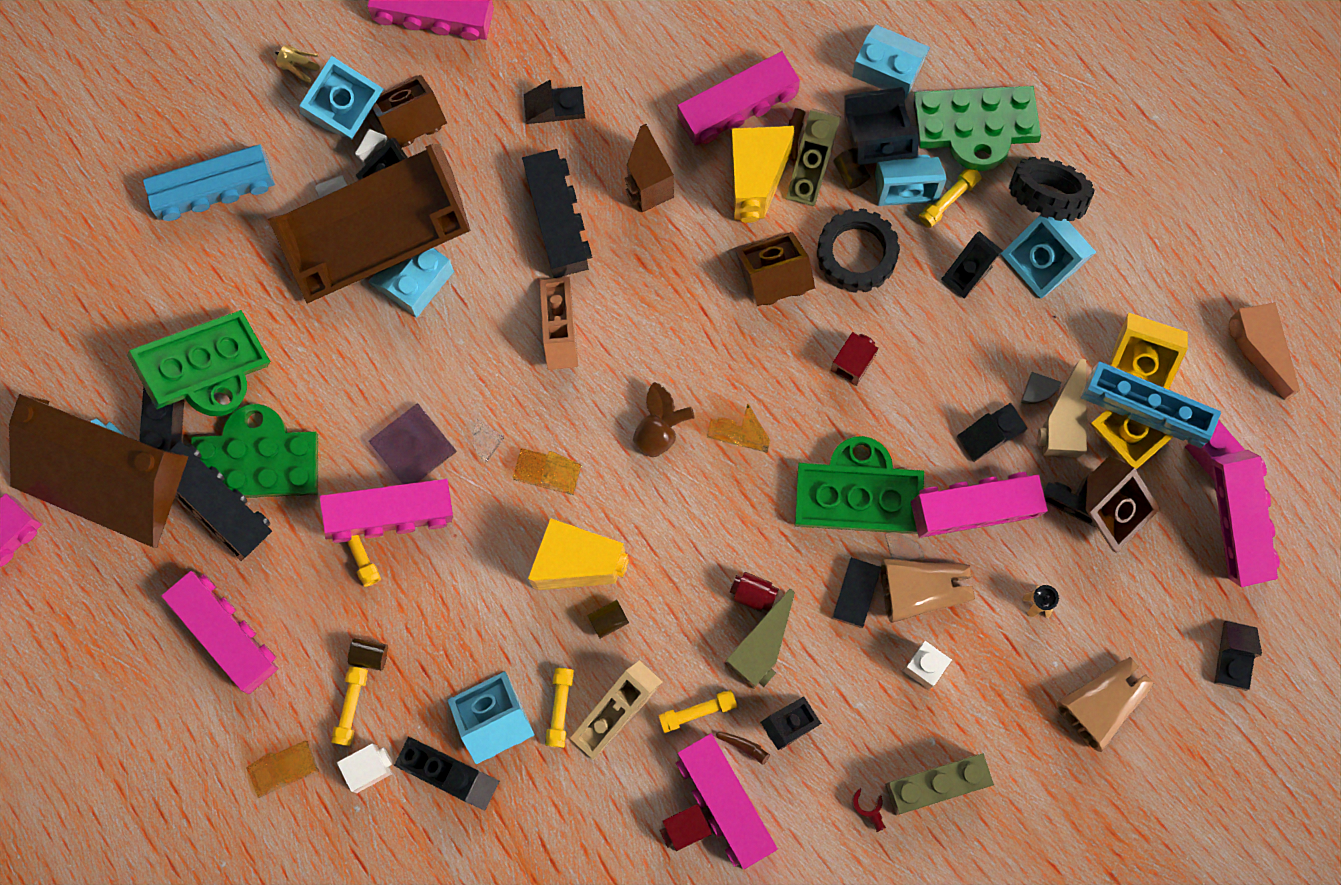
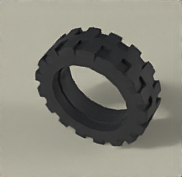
(1068, 206)
(865, 221)

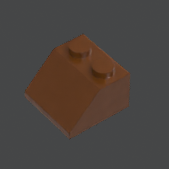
(409, 111)
(648, 173)
(776, 269)
(1118, 502)

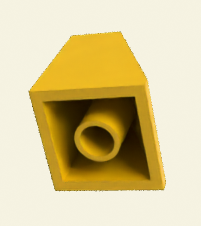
(757, 167)
(576, 559)

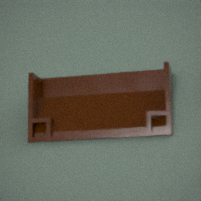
(372, 223)
(92, 470)

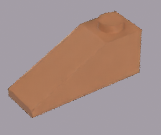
(558, 323)
(1264, 344)

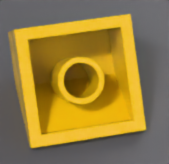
(1149, 350)
(1129, 438)

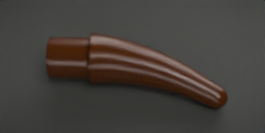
(797, 122)
(748, 747)

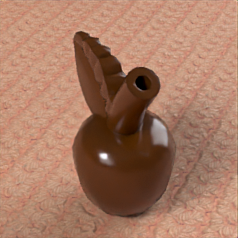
(655, 431)

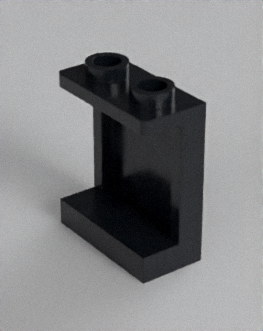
(880, 126)

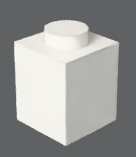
(927, 665)
(365, 767)

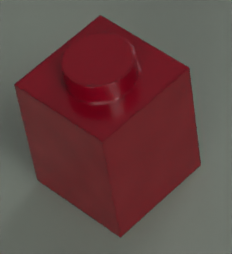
(855, 358)
(685, 828)

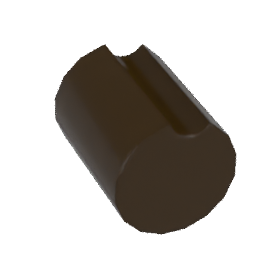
(852, 173)
(608, 619)
(367, 654)

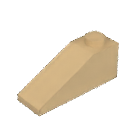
(1066, 425)
(616, 709)

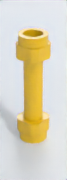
(933, 213)
(367, 572)
(355, 678)
(563, 680)
(671, 720)

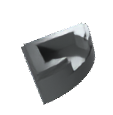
(1039, 389)

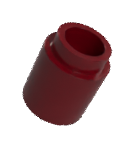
(754, 592)

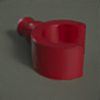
(874, 816)

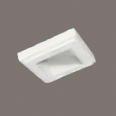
(370, 146)

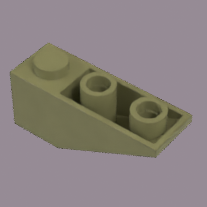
(813, 156)

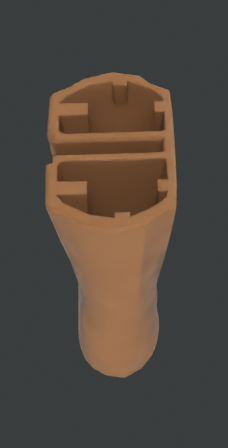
(922, 587)
(1104, 703)

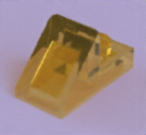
(749, 435)
(547, 471)
(282, 768)

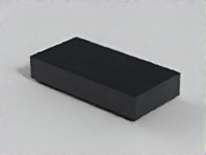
(856, 592)

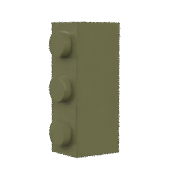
(939, 784)

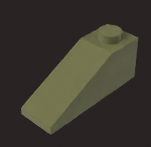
(760, 649)

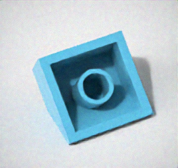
(889, 60)
(340, 99)
(909, 181)
(1048, 253)
(415, 280)
(490, 718)

